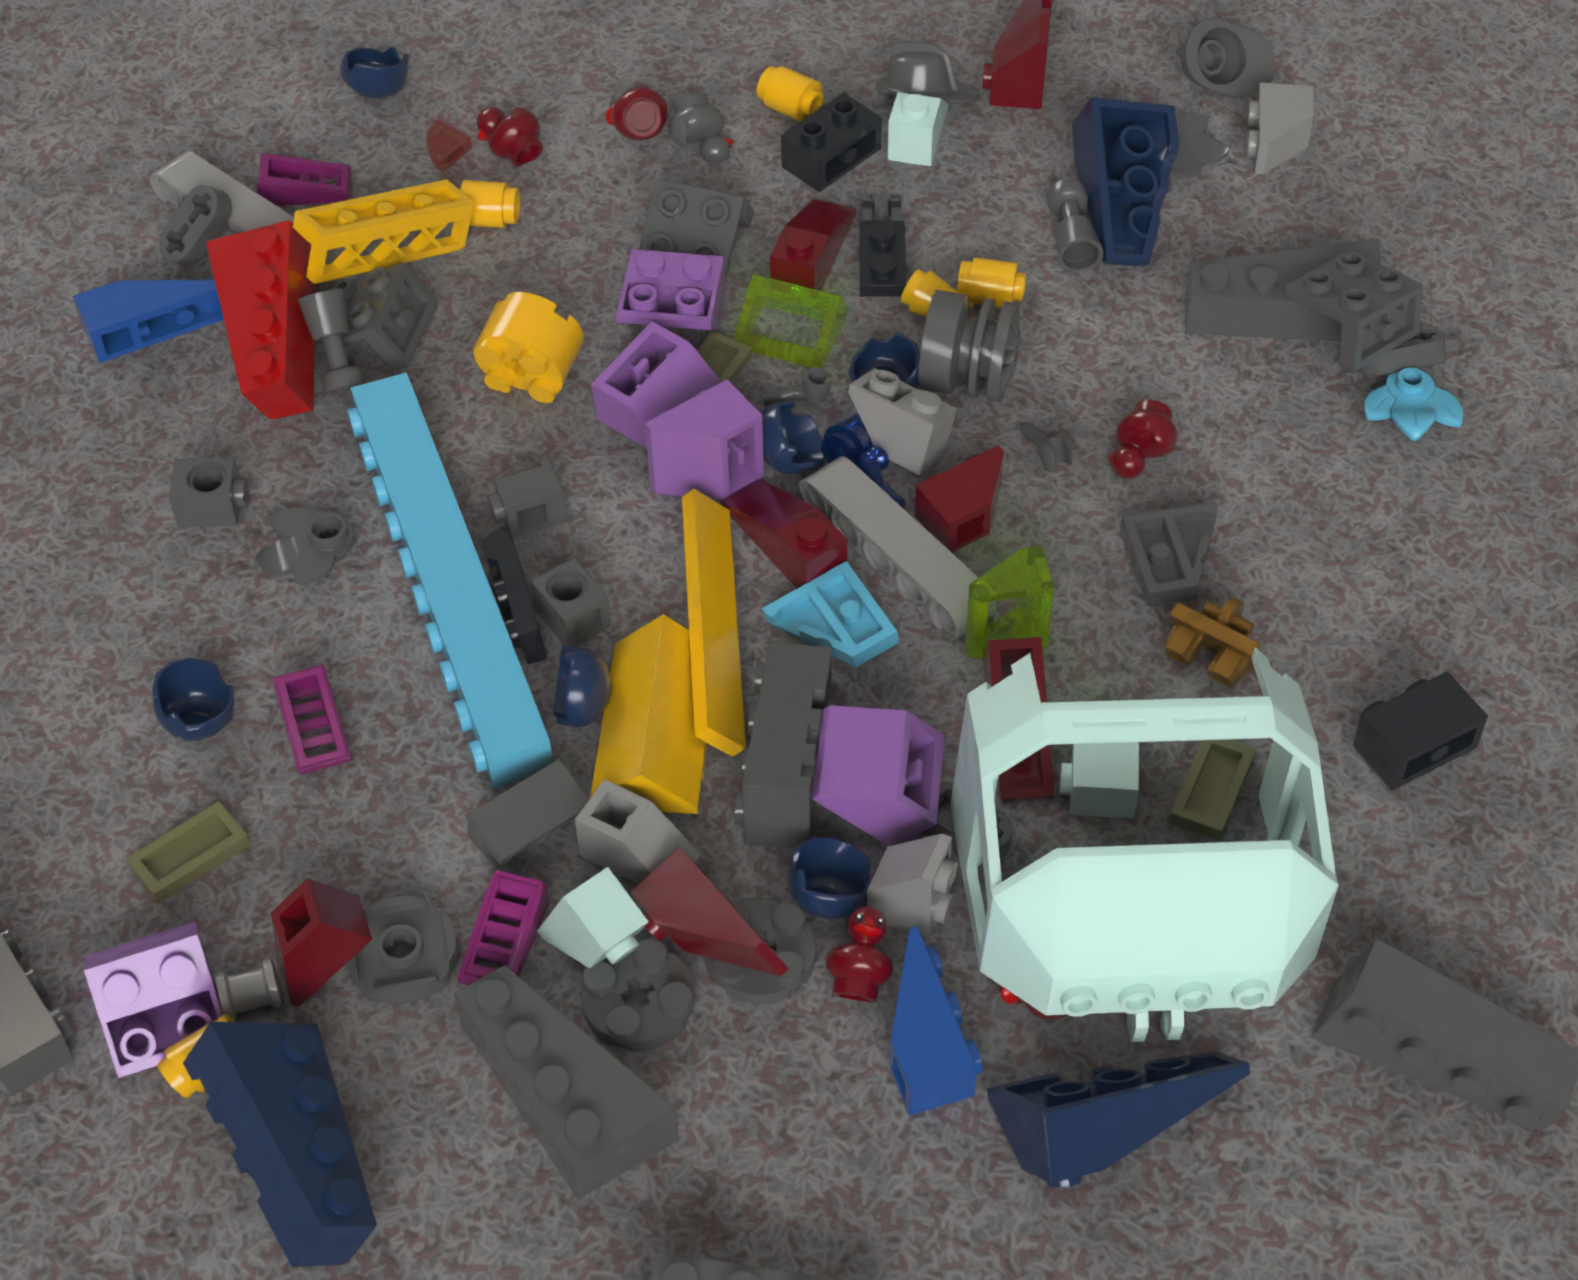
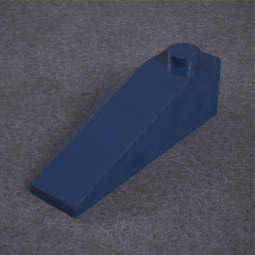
(1125, 164)
(1088, 1126)

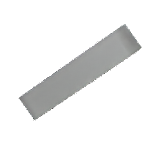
(248, 208)
(895, 543)

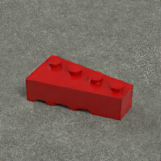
(258, 289)

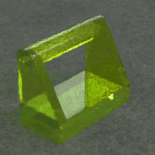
(795, 300)
(1020, 576)

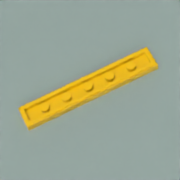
(713, 624)

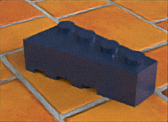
(288, 1134)

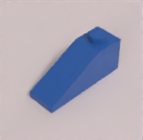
(144, 312)

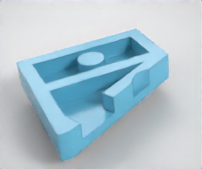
(835, 614)

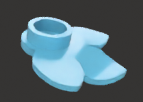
(1413, 403)

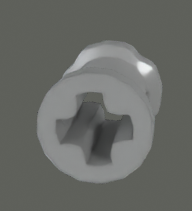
(249, 989)

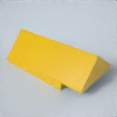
(649, 720)

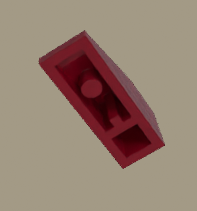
(811, 244)
(788, 531)
(1034, 774)
(699, 917)

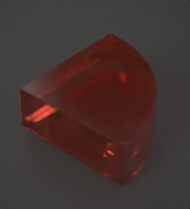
(446, 145)

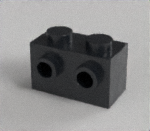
(831, 142)
(1419, 730)

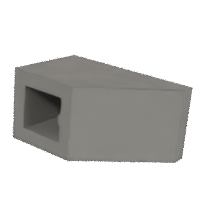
(1281, 124)
(903, 420)
(627, 833)
(915, 884)

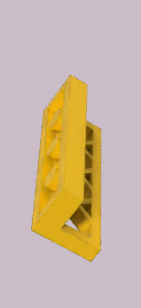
(384, 216)

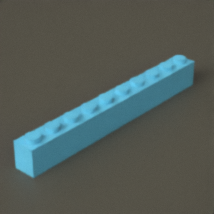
(450, 583)

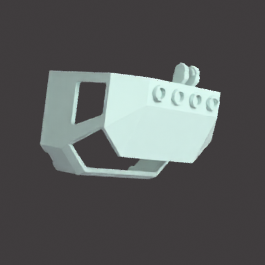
(1147, 921)

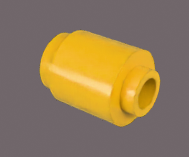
(790, 92)
(493, 203)
(991, 280)

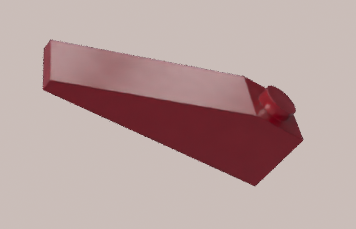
(1020, 58)

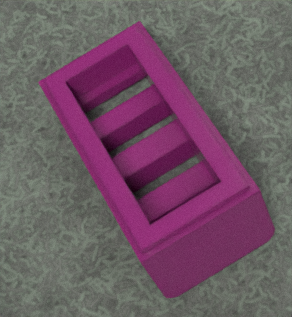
(286, 180)
(304, 684)
(512, 899)

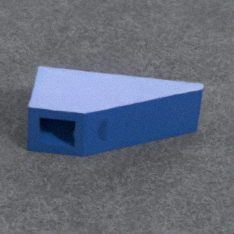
(926, 1043)

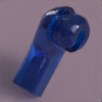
(871, 464)

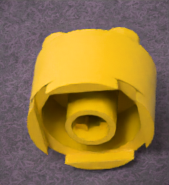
(528, 346)

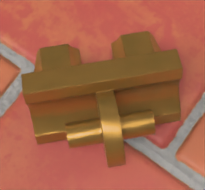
(1217, 630)

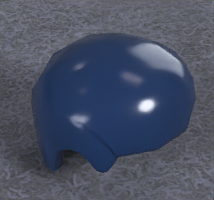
(374, 72)
(894, 355)
(790, 440)
(581, 687)
(190, 688)
(829, 877)

